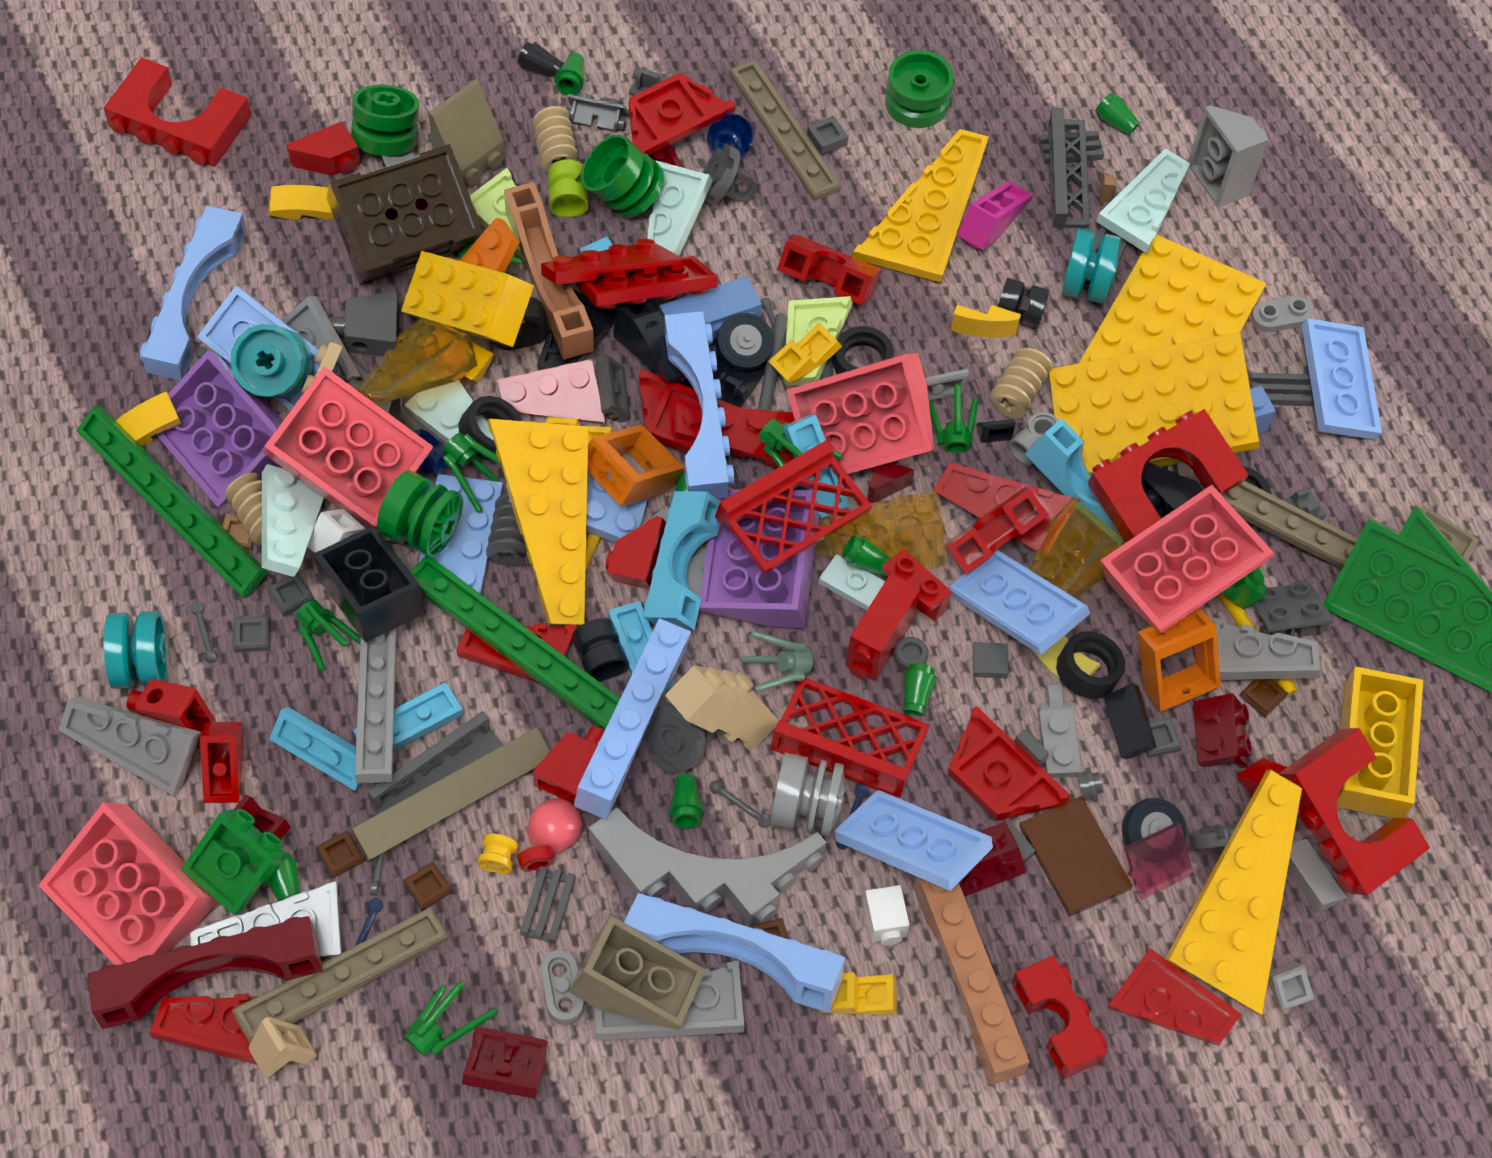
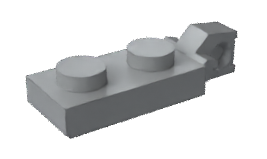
(1059, 734)

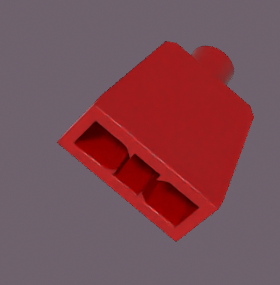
(171, 704)
(566, 764)

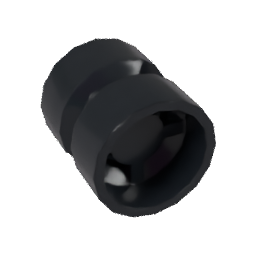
(1013, 296)
(600, 649)

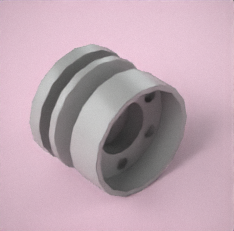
(807, 794)

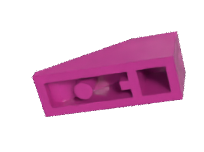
(993, 214)

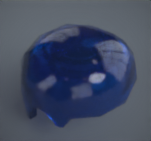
(731, 130)
(433, 463)

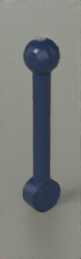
(861, 792)
(375, 907)

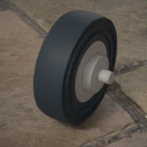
(744, 341)
(1149, 817)

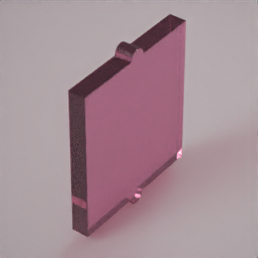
(1159, 860)

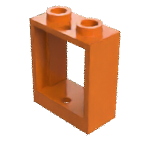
(625, 483)
(1198, 679)

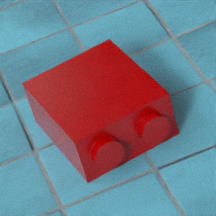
(882, 628)

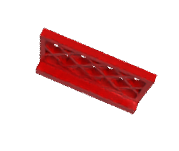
(779, 482)
(866, 769)

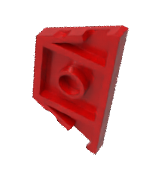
(673, 112)
(658, 406)
(1001, 773)

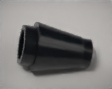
(538, 60)

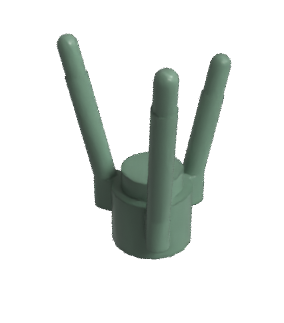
(794, 661)

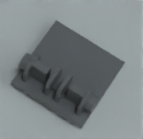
(1293, 609)

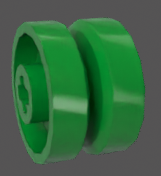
(919, 89)
(385, 120)

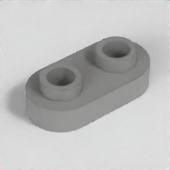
(1283, 314)
(557, 988)

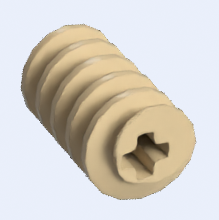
(554, 136)
(1020, 382)
(246, 501)

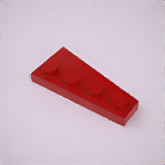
(614, 262)
(741, 428)
(983, 492)

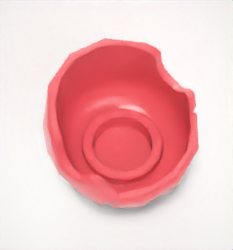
(555, 824)

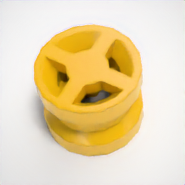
(497, 854)

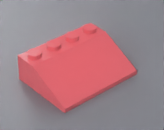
(871, 412)
(345, 447)
(1185, 559)
(126, 887)

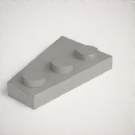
(1264, 656)

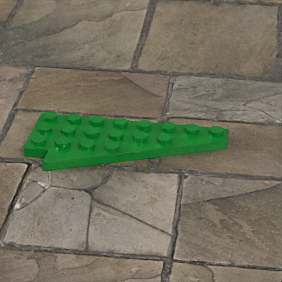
(1418, 596)

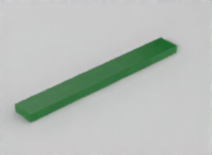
(172, 501)
(515, 642)

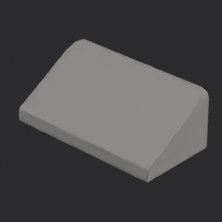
(943, 384)
(1313, 877)

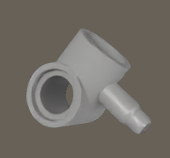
(1029, 435)

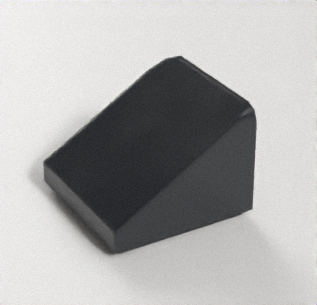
(996, 430)

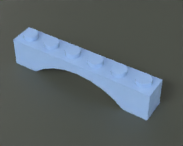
(215, 241)
(689, 351)
(631, 718)
(804, 972)

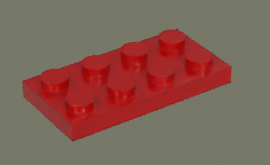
(637, 287)

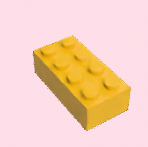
(468, 298)
(1389, 716)

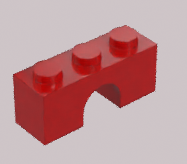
(812, 260)
(995, 528)
(1048, 987)

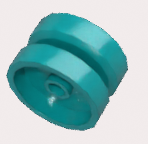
(1091, 266)
(252, 361)
(134, 649)

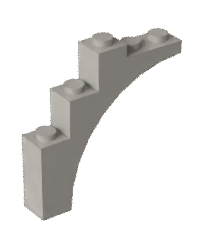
(701, 881)

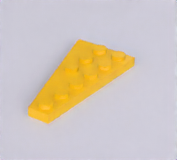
(927, 217)
(548, 495)
(1237, 914)

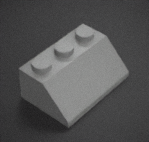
(1227, 154)

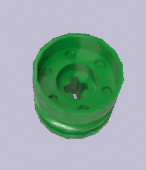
(622, 176)
(420, 513)

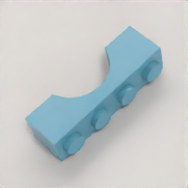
(1061, 461)
(688, 525)

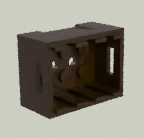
(387, 246)

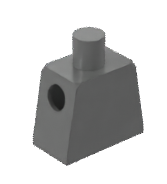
(369, 323)

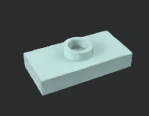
(851, 582)

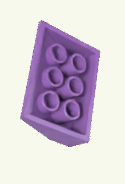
(219, 427)
(738, 588)

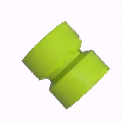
(566, 190)

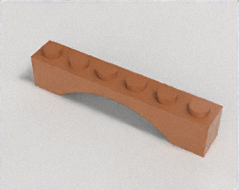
(562, 307)
(986, 1009)

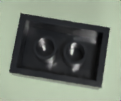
(369, 583)

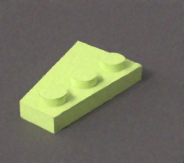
(490, 201)
(806, 314)

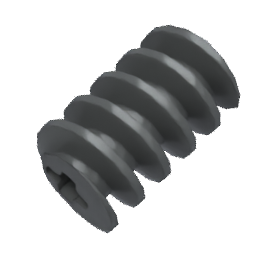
(505, 541)

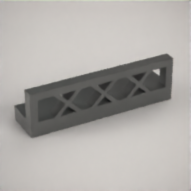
(1061, 173)
(457, 750)

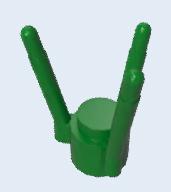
(955, 435)
(775, 439)
(461, 451)
(318, 621)
(425, 1032)

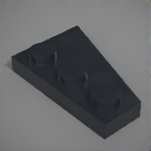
(601, 322)

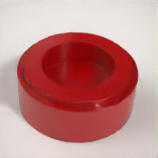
(535, 857)

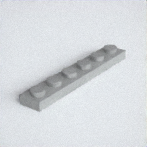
(376, 709)

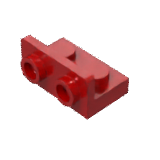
(933, 593)

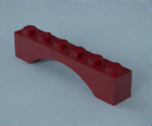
(130, 989)

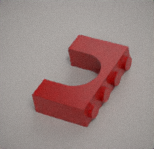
(201, 138)
(1192, 441)
(1358, 864)

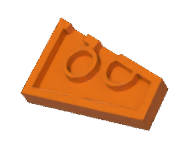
(493, 247)

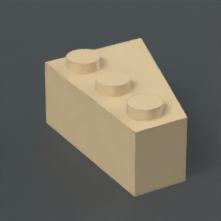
(723, 702)

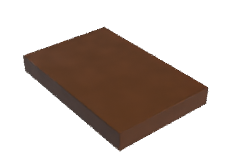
(1075, 856)

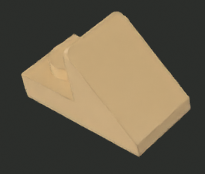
(277, 1044)

